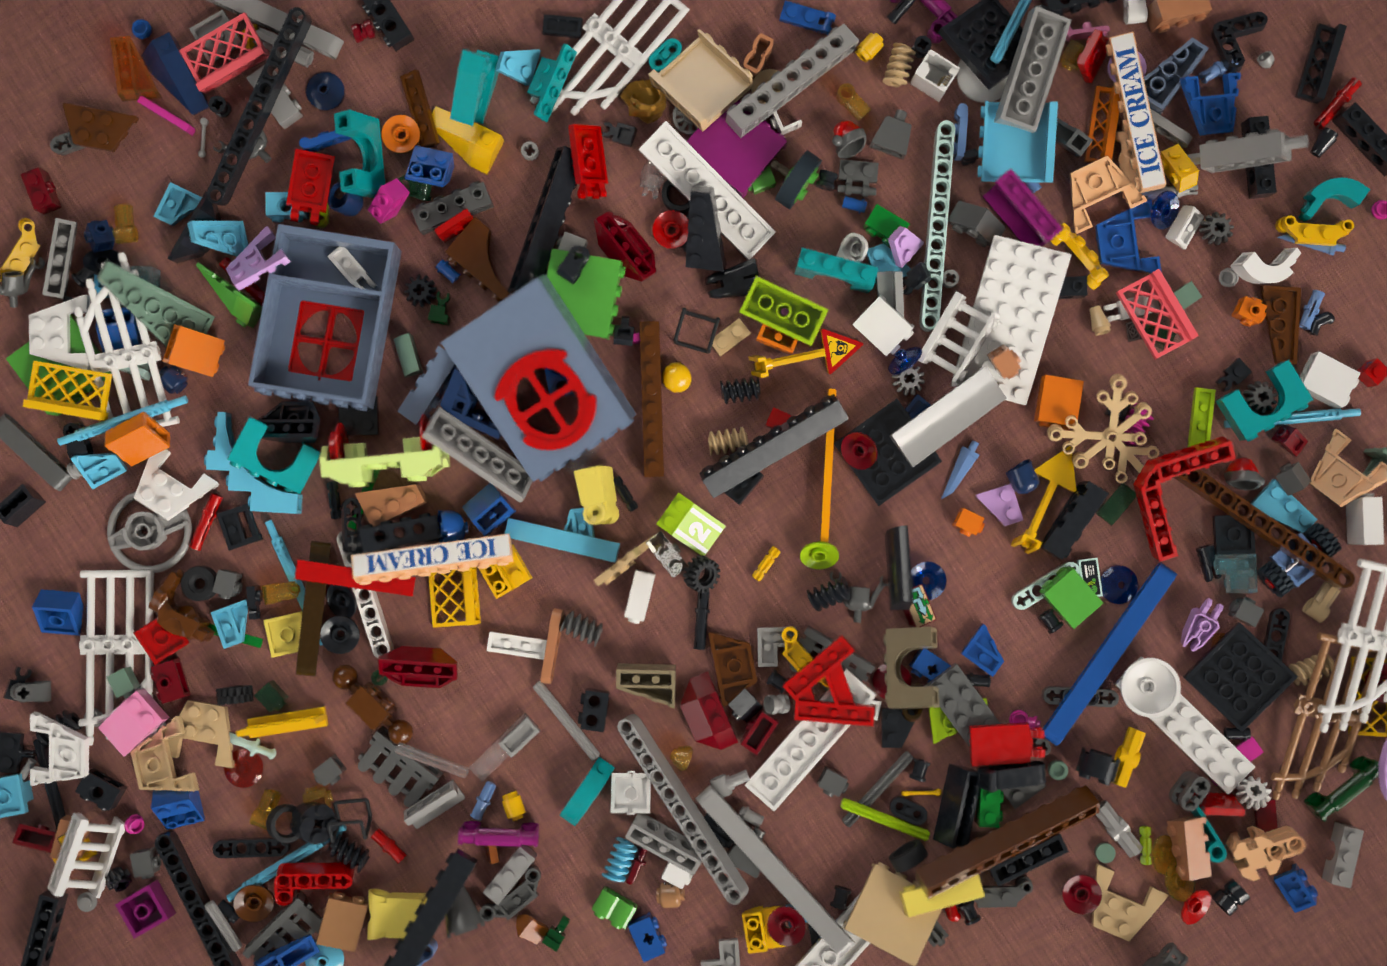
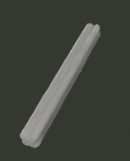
(566, 720)

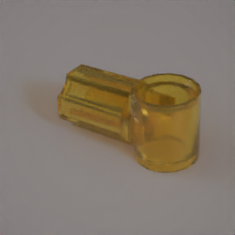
(854, 103)
(125, 229)
(277, 592)
(268, 802)

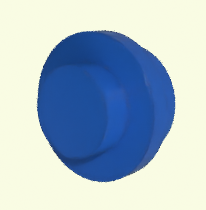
(141, 29)

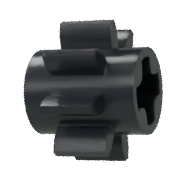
(118, 879)

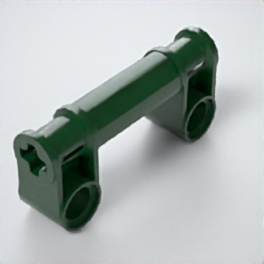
(1365, 772)

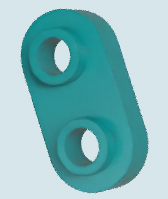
(664, 55)

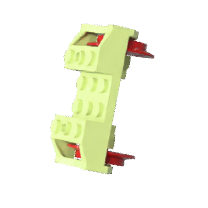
(351, 466)

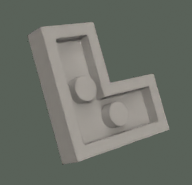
(768, 640)
(728, 954)

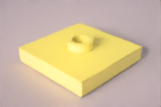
(283, 634)

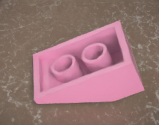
(133, 721)

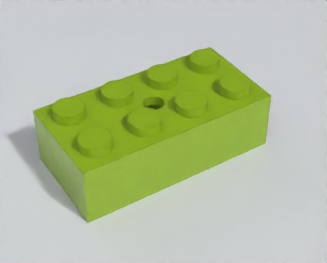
(765, 306)

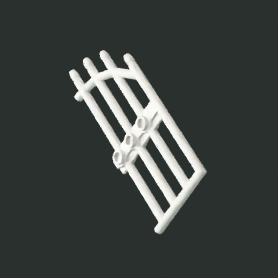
(621, 48)
(122, 358)
(1366, 639)
(112, 644)

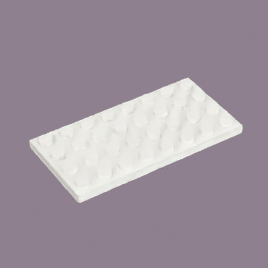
(1022, 288)

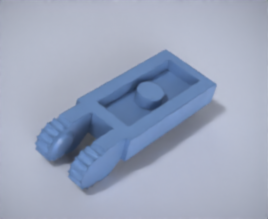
(961, 117)

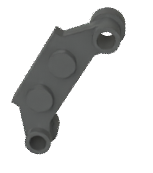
(1005, 895)
(515, 900)

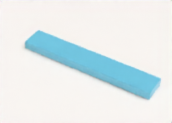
(562, 540)

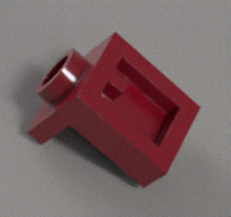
(1290, 439)

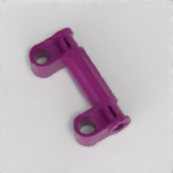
(944, 15)
(472, 833)

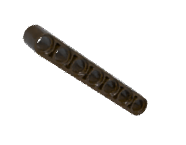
(312, 615)

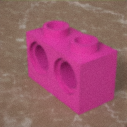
(388, 201)

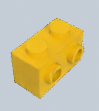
(1179, 168)

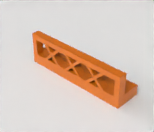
(1111, 122)

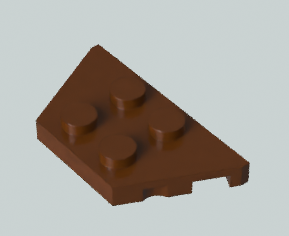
(97, 127)
(732, 665)

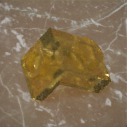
(1070, 55)
(314, 793)

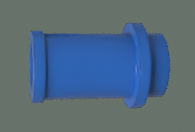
(854, 204)
(447, 271)

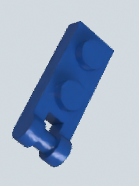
(806, 17)
(323, 140)

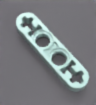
(1027, 602)

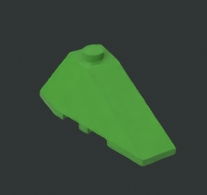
(239, 304)

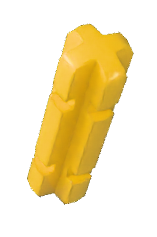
(766, 563)

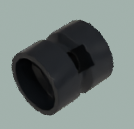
(1230, 897)

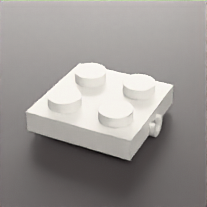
(630, 793)

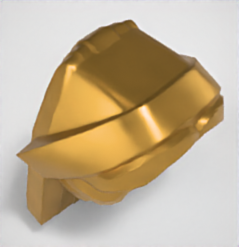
(644, 101)

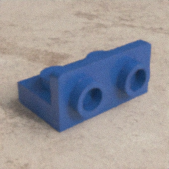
(1297, 889)

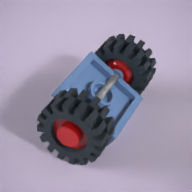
(1285, 573)

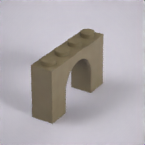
(899, 643)

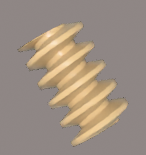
(898, 65)
(727, 440)
(1304, 668)

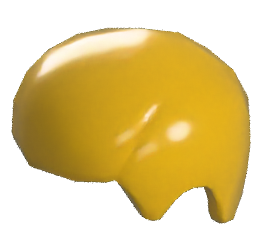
(676, 377)

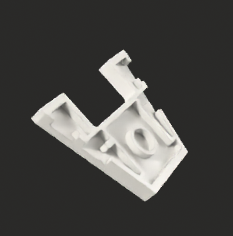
(51, 333)
(164, 493)
(66, 752)

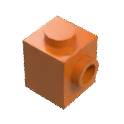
(968, 522)

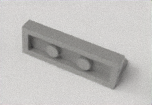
(891, 287)
(433, 805)

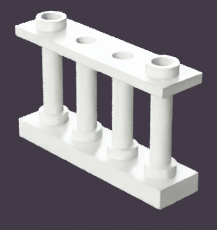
(949, 321)
(73, 843)

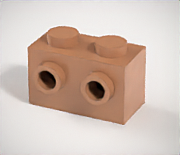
(1005, 361)

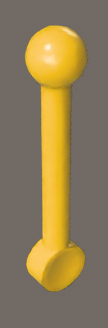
(937, 792)

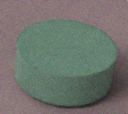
(1057, 769)
(1105, 852)

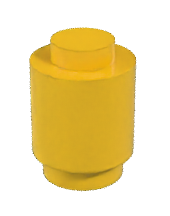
(869, 47)
(513, 806)

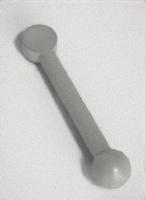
(204, 122)

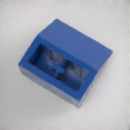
(430, 166)
(113, 330)
(488, 509)
(177, 807)

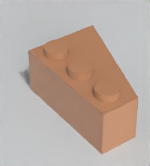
(1175, 12)
(390, 503)
(1189, 847)

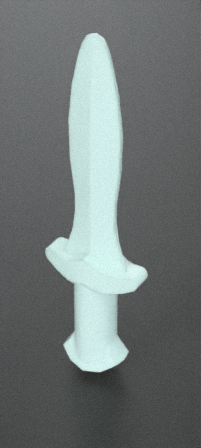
(253, 746)

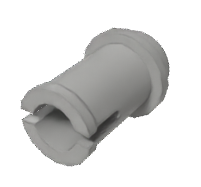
(751, 816)

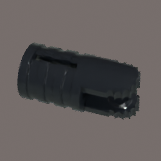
(1206, 558)

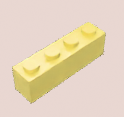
(916, 902)

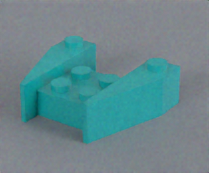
(474, 86)

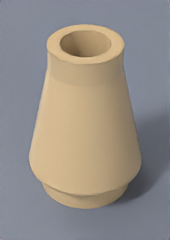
(1099, 322)

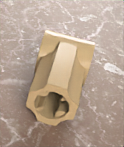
(1319, 605)

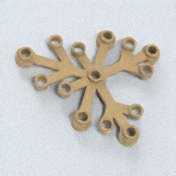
(1126, 453)

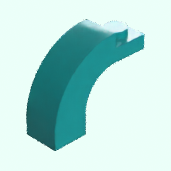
(1343, 189)
(587, 791)

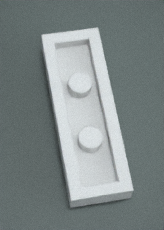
(516, 645)

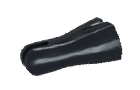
(734, 280)

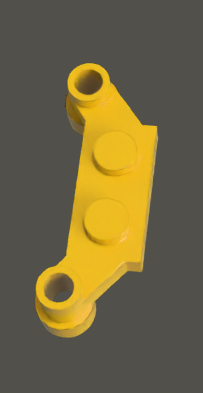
(1314, 233)
(23, 250)
(1086, 256)
(795, 652)

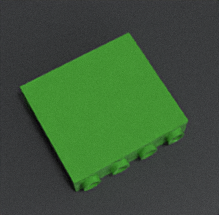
(594, 293)
(22, 364)

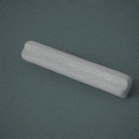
(223, 925)

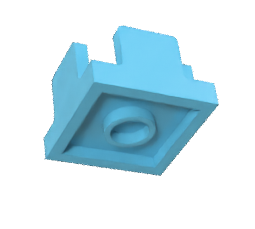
(14, 795)

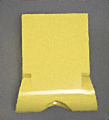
(597, 494)
(391, 912)

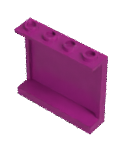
(737, 158)
(1021, 210)

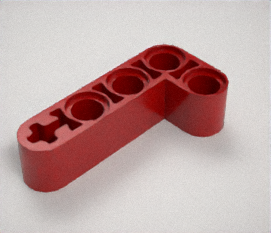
(290, 877)

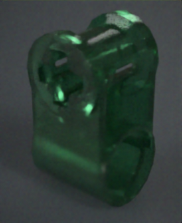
(417, 189)

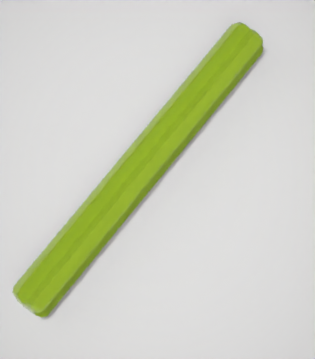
(885, 819)

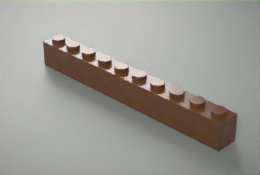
(1007, 841)

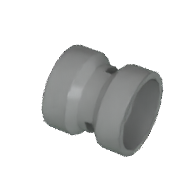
(774, 704)

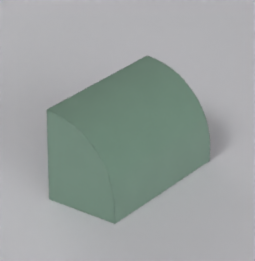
(408, 355)

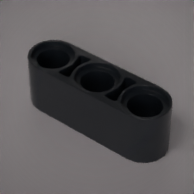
(1019, 775)

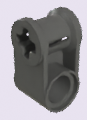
(34, 691)

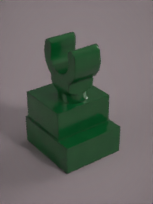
(438, 313)
(555, 936)

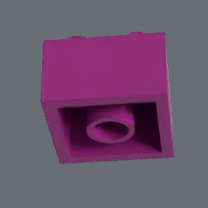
(145, 909)

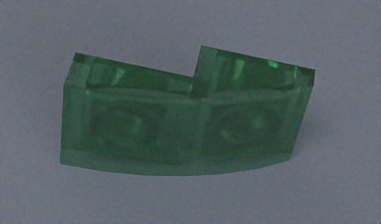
(1117, 504)

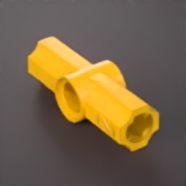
(1129, 755)

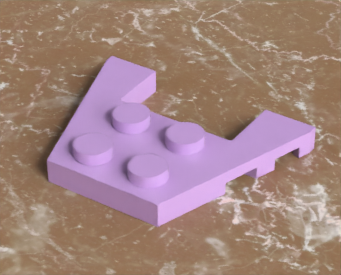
(251, 262)

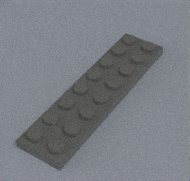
(967, 708)

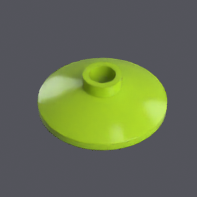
(819, 555)

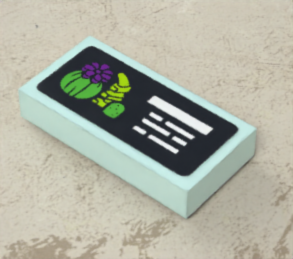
(1090, 574)

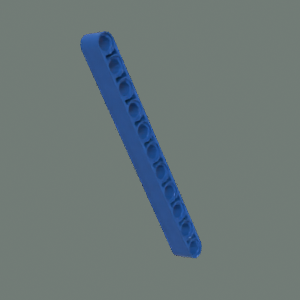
(1108, 653)

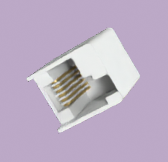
(934, 75)

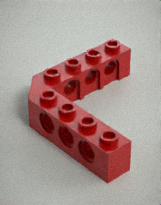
(1162, 469)

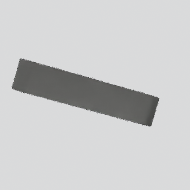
(33, 453)

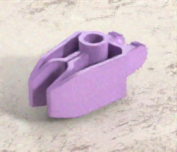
(1201, 625)

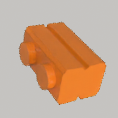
(776, 339)

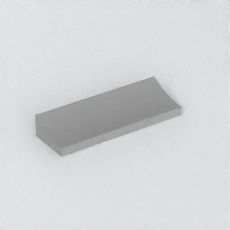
(1032, 69)
(948, 416)
(478, 454)

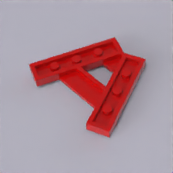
(843, 708)

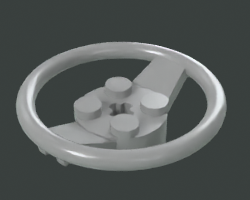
(158, 529)

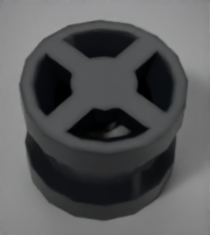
(826, 180)

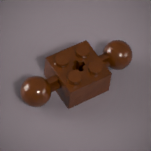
(372, 705)

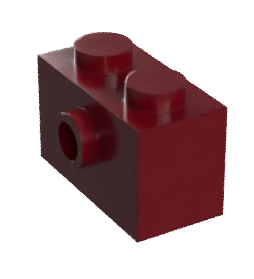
(41, 190)
(170, 681)
(758, 731)
(34, 838)

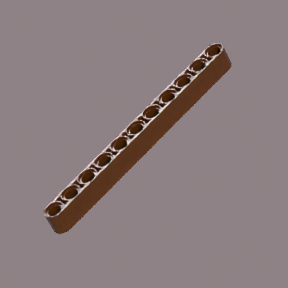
(1264, 531)

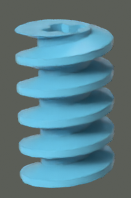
(621, 860)

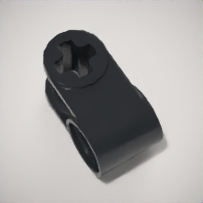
(572, 266)
(77, 447)

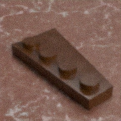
(1282, 320)

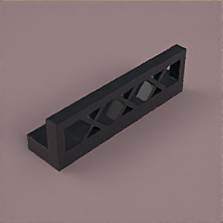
(1327, 63)

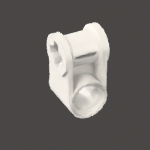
(1135, 11)

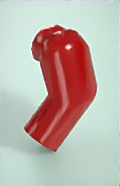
(952, 913)

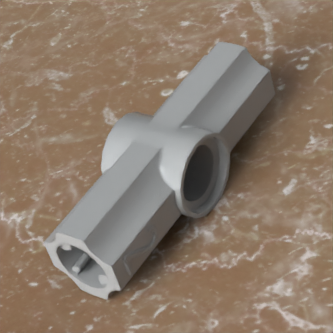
(268, 39)
(1118, 829)

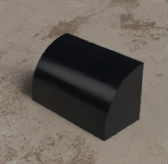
(20, 505)

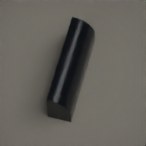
(899, 568)
(957, 807)

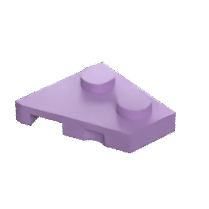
(904, 245)
(1002, 504)

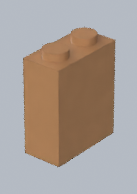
(342, 921)

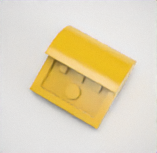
(508, 577)
(756, 929)

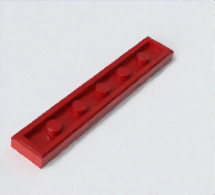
(343, 576)

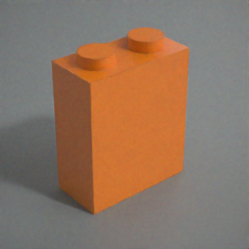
(194, 350)
(1057, 400)
(137, 439)

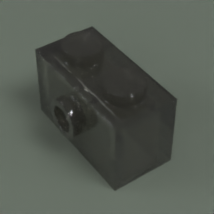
(667, 554)

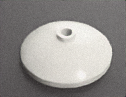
(974, 88)
(1162, 691)

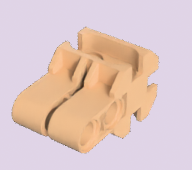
(1263, 849)

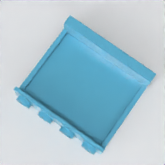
(1016, 149)

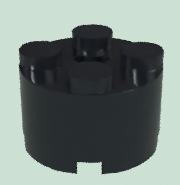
(1097, 765)
(311, 822)

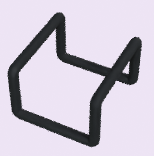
(716, 321)
(332, 835)

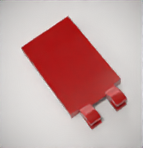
(588, 160)
(309, 184)
(1004, 744)

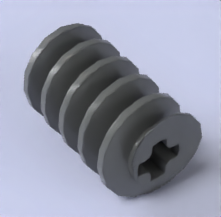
(582, 627)

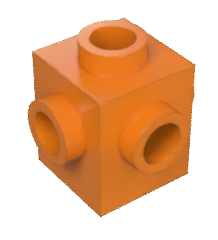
(1249, 311)

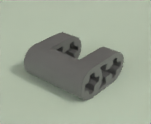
(1192, 783)

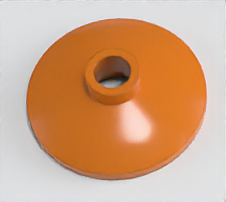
(394, 127)

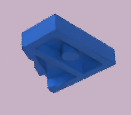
(983, 651)

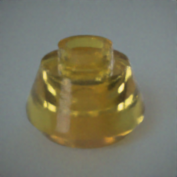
(681, 756)

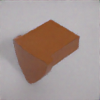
(491, 854)
(530, 928)

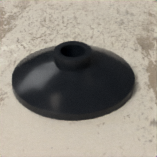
(93, 261)
(341, 600)
(336, 643)

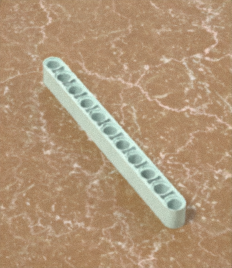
(940, 217)

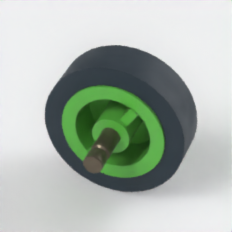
(797, 179)

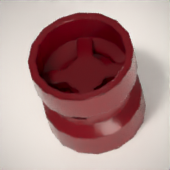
(363, 31)

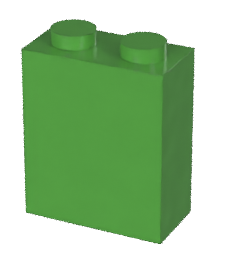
(1070, 596)

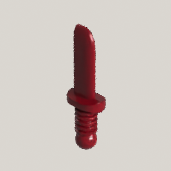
(639, 861)

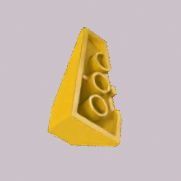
(473, 143)

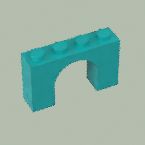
(367, 134)
(816, 263)
(1291, 397)
(292, 477)

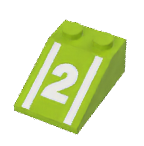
(690, 524)

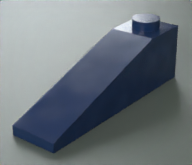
(171, 70)

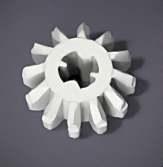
(1260, 792)

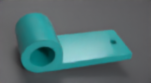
(1214, 845)

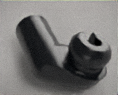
(1319, 320)

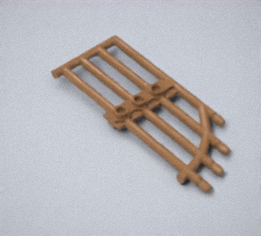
(1306, 706)

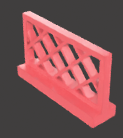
(228, 70)
(1172, 309)

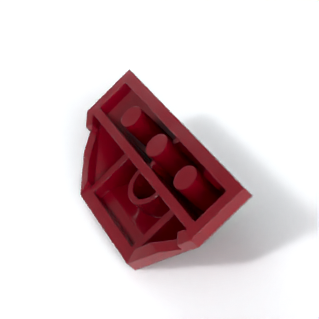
(624, 243)
(418, 667)
(706, 713)

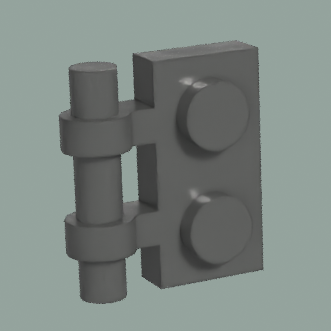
(857, 172)

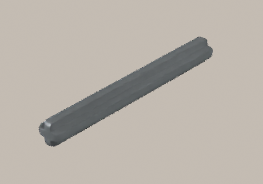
(880, 786)

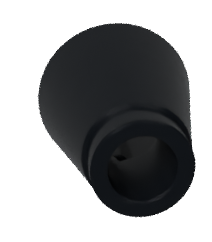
(1323, 142)

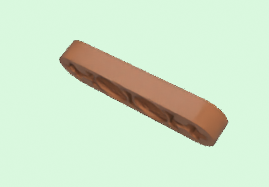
(552, 646)

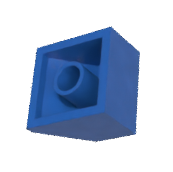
(59, 612)

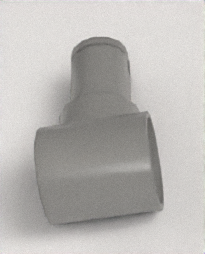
(725, 784)

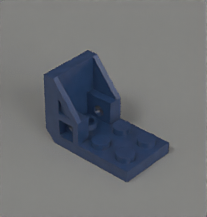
(461, 403)

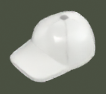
(851, 248)

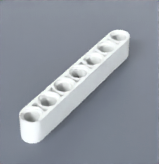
(364, 605)

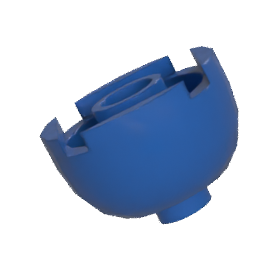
(451, 526)

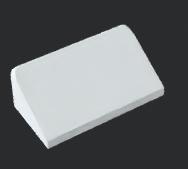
(1184, 226)

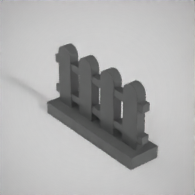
(814, 636)
(410, 768)
(288, 924)

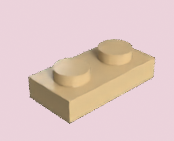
(730, 337)

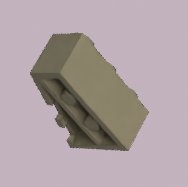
(648, 680)

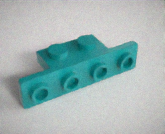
(550, 80)

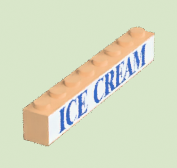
(1136, 112)
(432, 558)

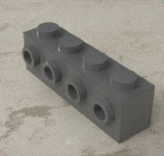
(431, 215)

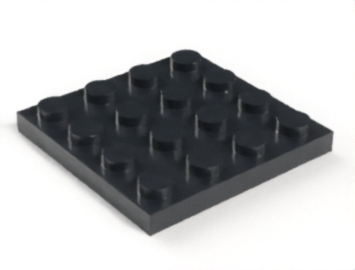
(975, 36)
(891, 470)
(1240, 676)

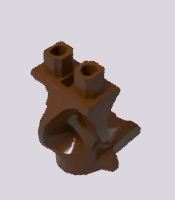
(178, 619)

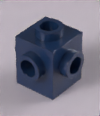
(99, 235)

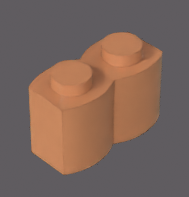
(759, 55)

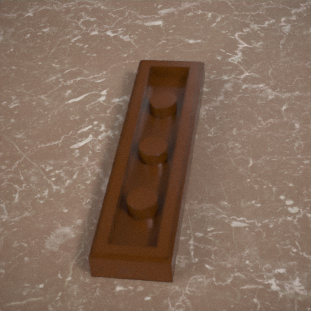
(420, 108)

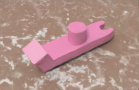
(1085, 32)

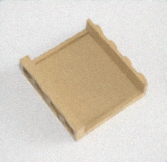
(703, 81)
(882, 920)

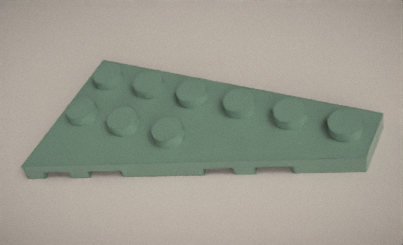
(153, 305)

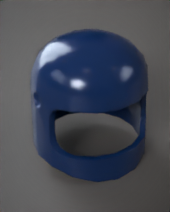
(348, 205)
(1023, 477)

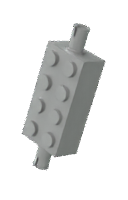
(1247, 151)

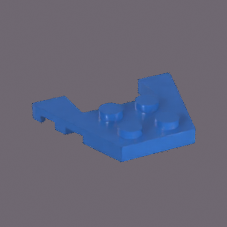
(1212, 113)
(1118, 241)

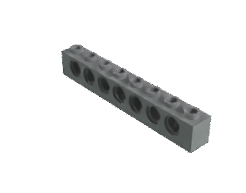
(743, 123)

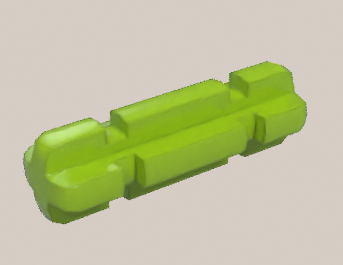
(1146, 843)

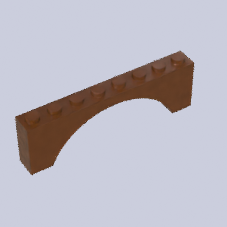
(472, 253)

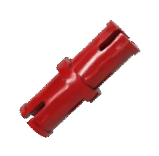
(388, 846)

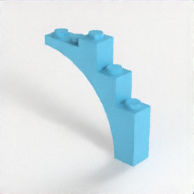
(263, 495)

